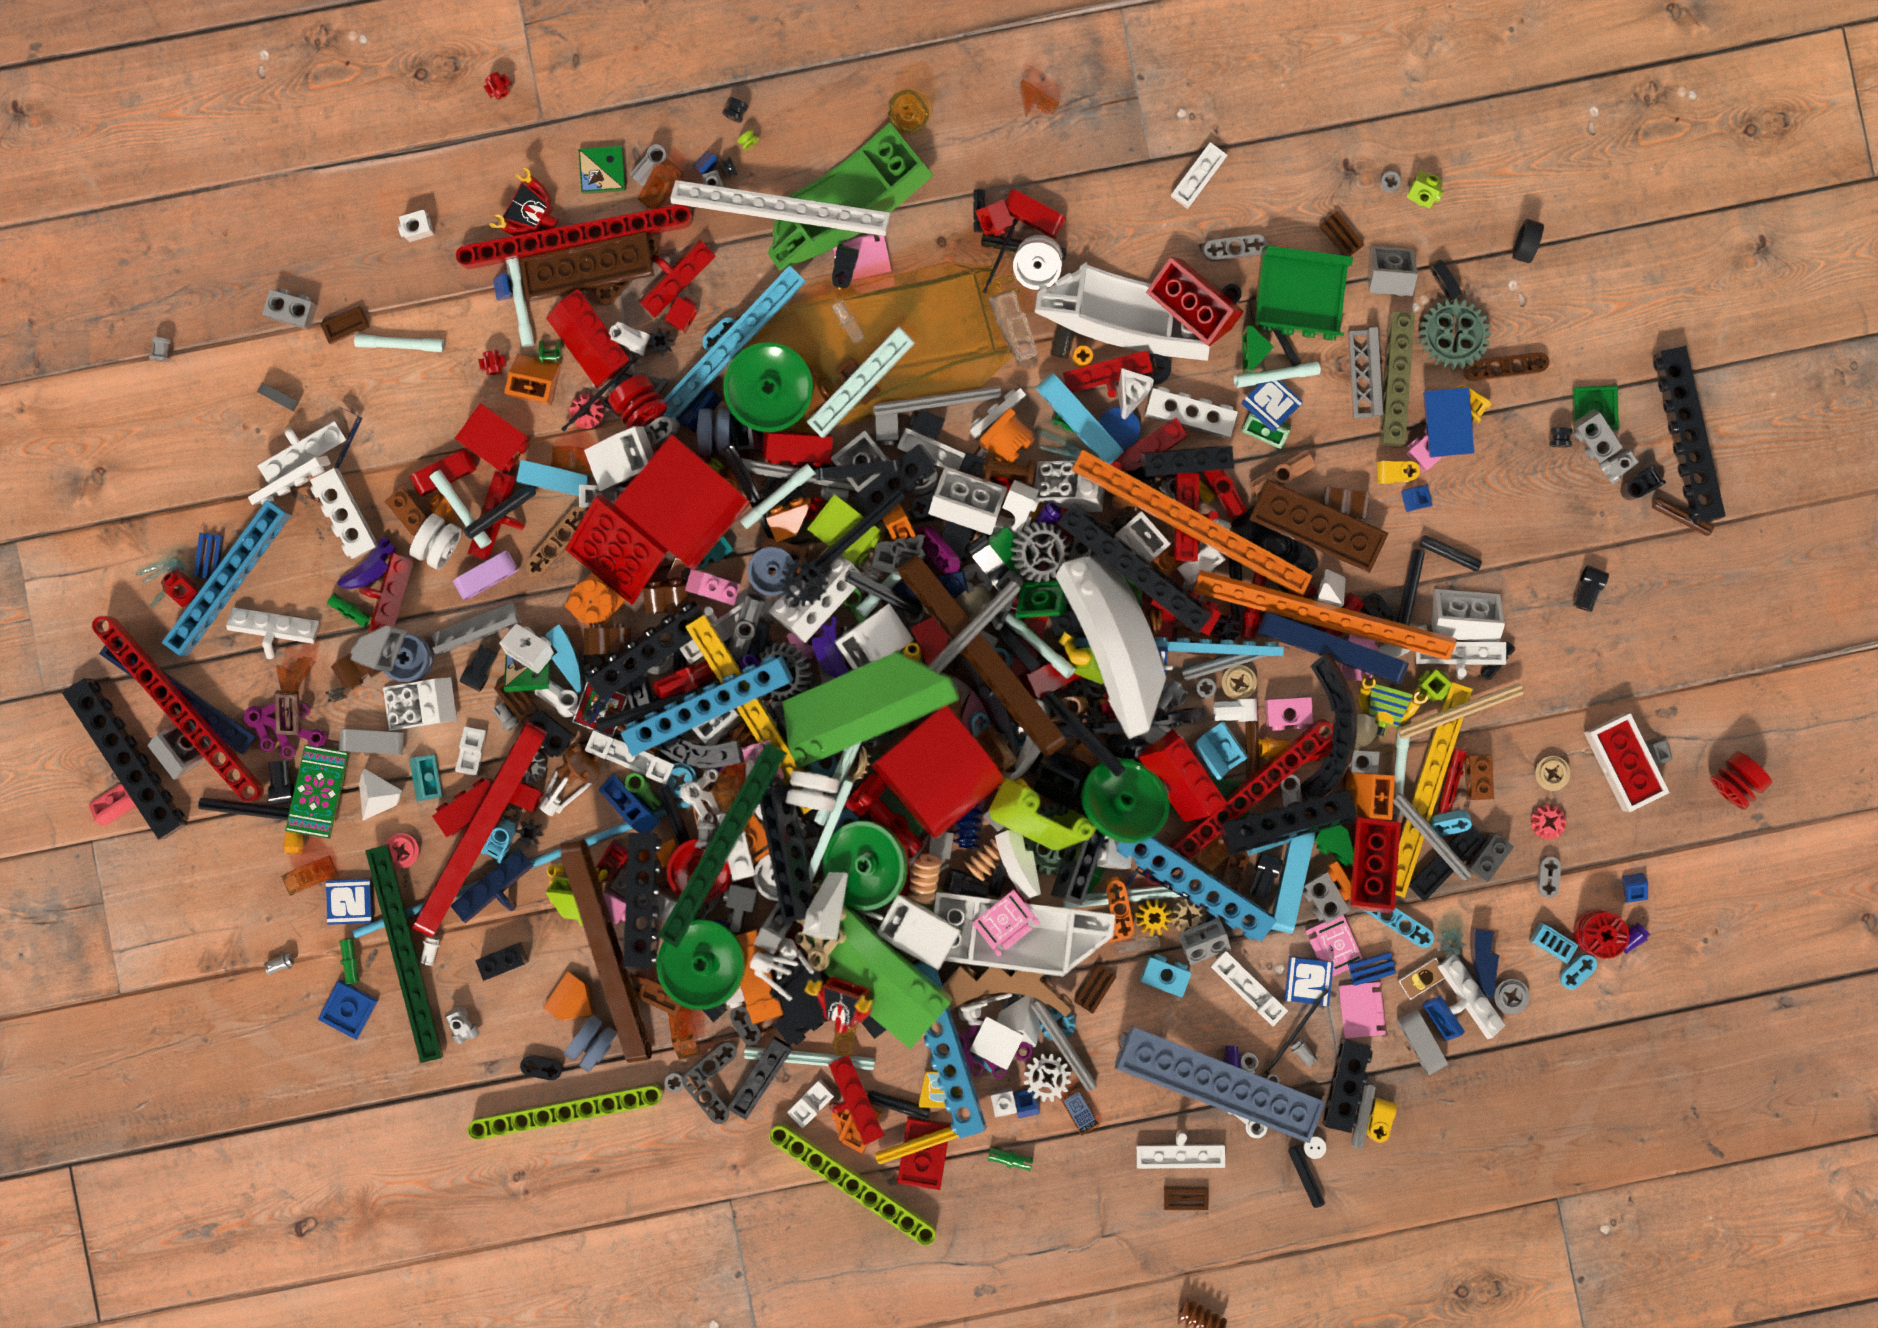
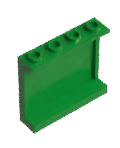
(1301, 292)

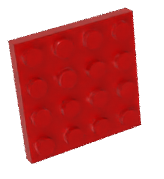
(616, 549)

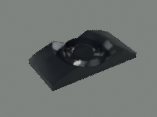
(1275, 543)

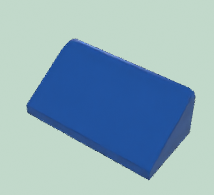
(706, 399)

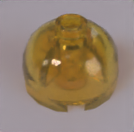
(910, 110)

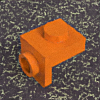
(440, 506)

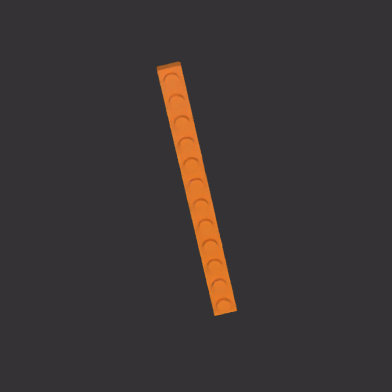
(1191, 522)
(1324, 615)

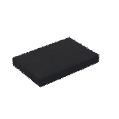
(803, 1008)

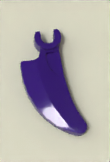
(370, 568)
(828, 652)

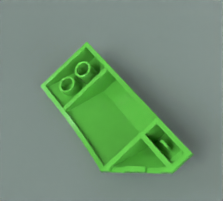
(872, 178)
(862, 706)
(901, 994)

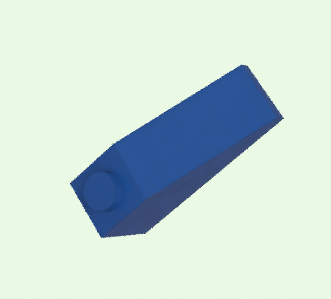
(629, 805)

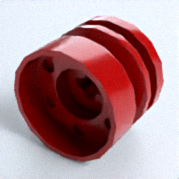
(637, 402)
(1743, 778)
(1588, 934)

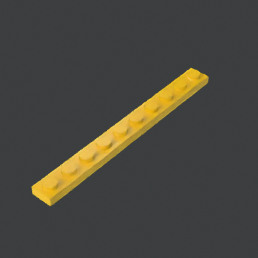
(752, 711)
(1429, 786)

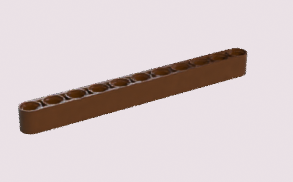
(982, 657)
(606, 950)

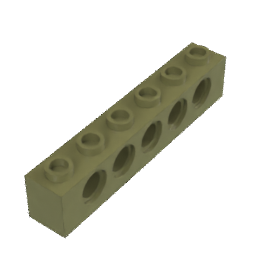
(1396, 379)

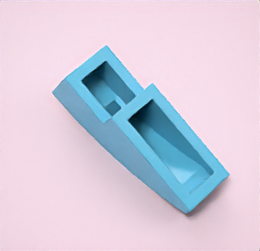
(550, 478)
(567, 657)

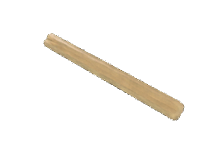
(1460, 711)

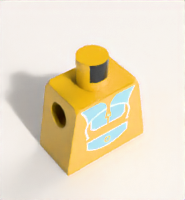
(931, 1095)

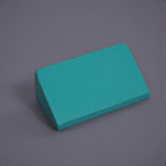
(425, 777)

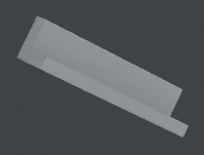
(1374, 373)
(475, 628)

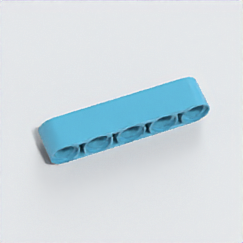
(1079, 419)
(1292, 882)

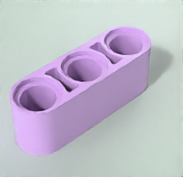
(485, 575)

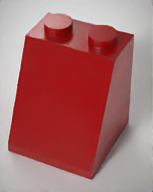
(493, 439)

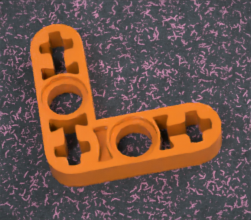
(1117, 932)

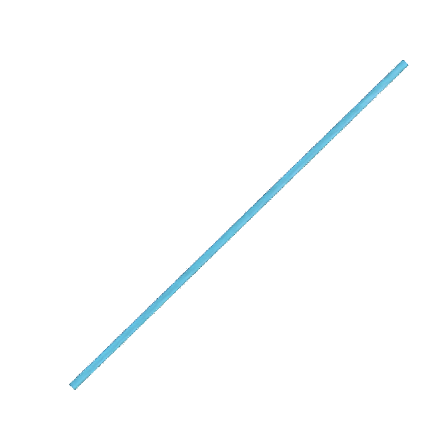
(536, 862)

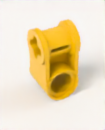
(1477, 404)
(1393, 472)
(1381, 1117)

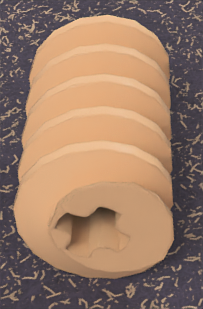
(984, 861)
(926, 880)

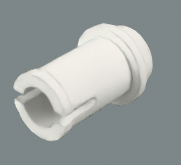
(429, 950)

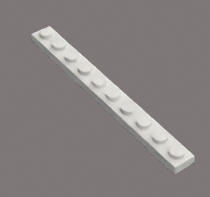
(780, 208)

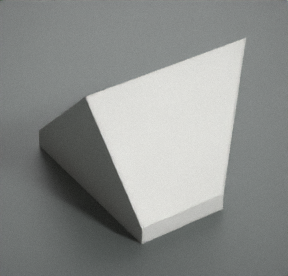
(1132, 390)
(1331, 589)
(376, 794)
(1021, 1019)

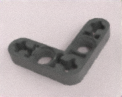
(703, 1076)

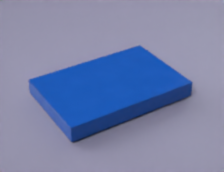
(1448, 422)

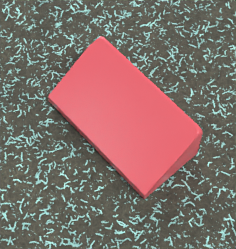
(111, 805)

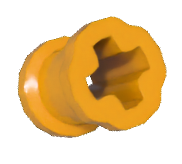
(1087, 352)

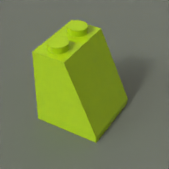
(835, 521)

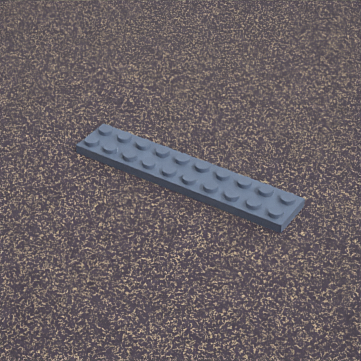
(1219, 1084)

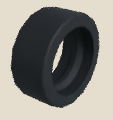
(1528, 241)

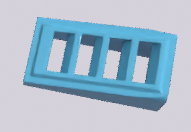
(1540, 932)

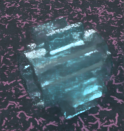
(1446, 945)

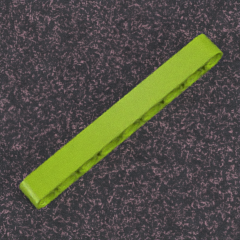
(555, 1115)
(858, 1193)

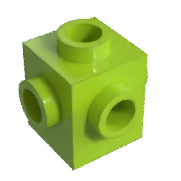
(1425, 189)
(1441, 684)

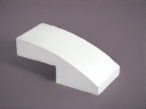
(471, 751)
(811, 1103)

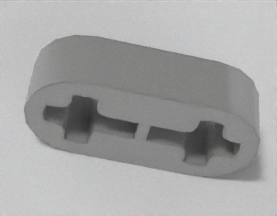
(1554, 878)

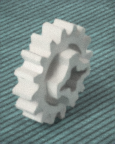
(1055, 1090)

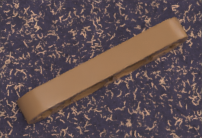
(555, 539)

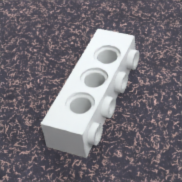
(1222, 428)
(333, 480)

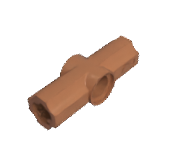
(1294, 467)

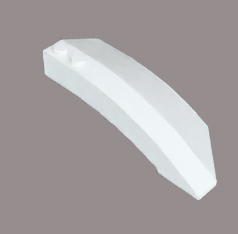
(1117, 313)
(1117, 638)
(1049, 948)

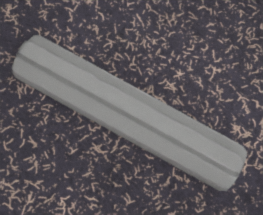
(1363, 1116)

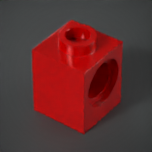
(994, 218)
(682, 314)
(183, 594)
(526, 797)

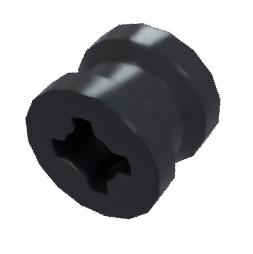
(735, 109)
(1561, 437)

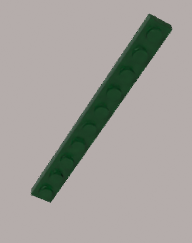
(722, 844)
(404, 953)

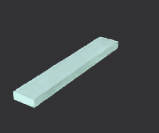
(861, 382)
(830, 826)

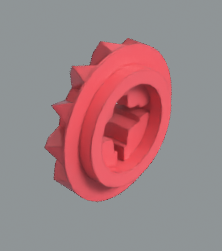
(587, 421)
(1538, 820)
(410, 845)

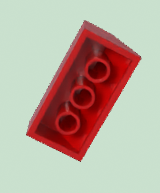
(1194, 301)
(587, 338)
(1183, 777)
(1375, 865)

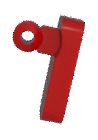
(865, 795)

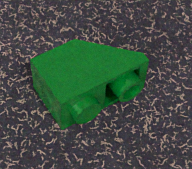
(1337, 843)

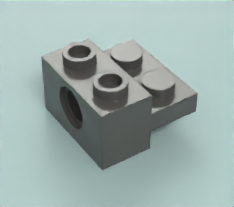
(742, 899)

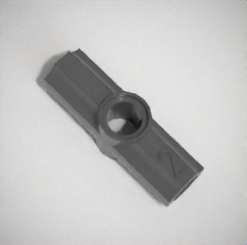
(749, 615)

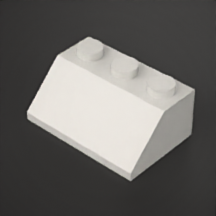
(967, 500)
(1468, 615)

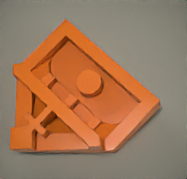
(570, 999)
(847, 1131)

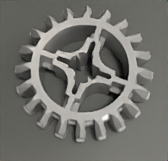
(1046, 545)

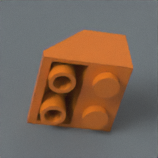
(532, 380)
(1371, 794)

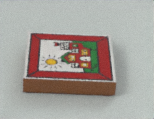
(587, 700)

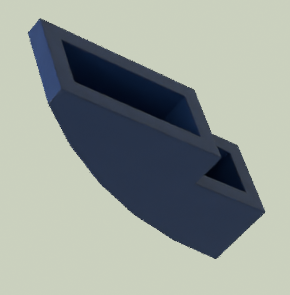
(1483, 960)

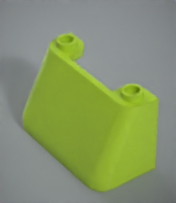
(1016, 808)

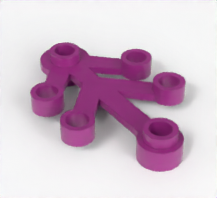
(263, 720)
(966, 1045)

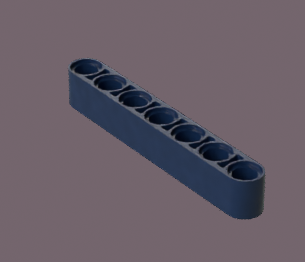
(1340, 649)

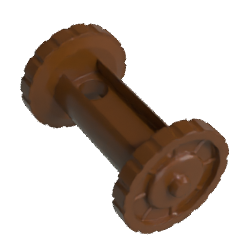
(1008, 470)

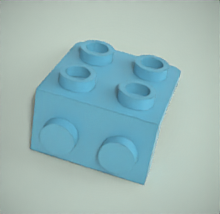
(1219, 750)

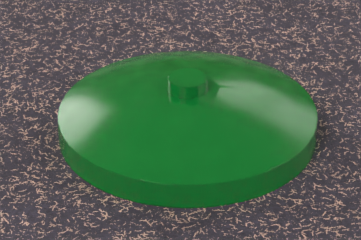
(768, 387)
(1126, 806)
(873, 863)
(703, 968)

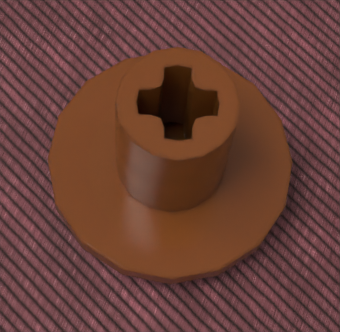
(579, 765)

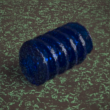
(968, 829)

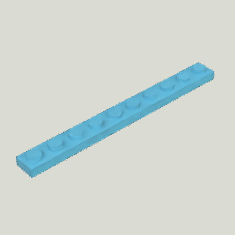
(732, 343)
(1206, 646)

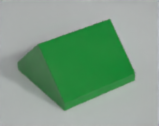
(1254, 348)
(1041, 599)

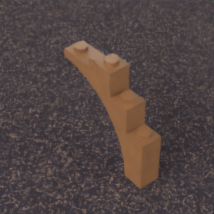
(966, 985)

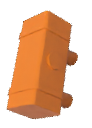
(754, 989)

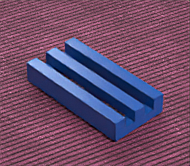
(200, 553)
(1390, 964)
(1443, 1018)

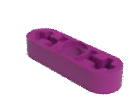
(947, 559)

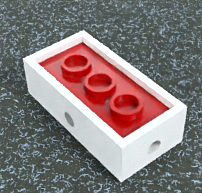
(1626, 762)

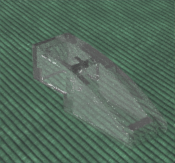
(1013, 325)

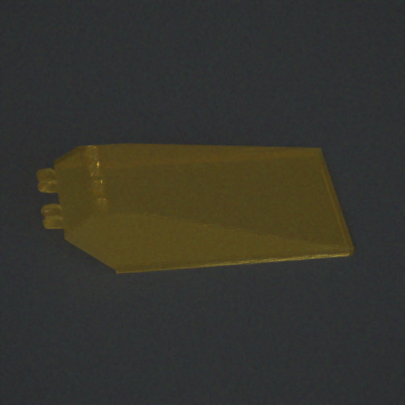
(936, 305)

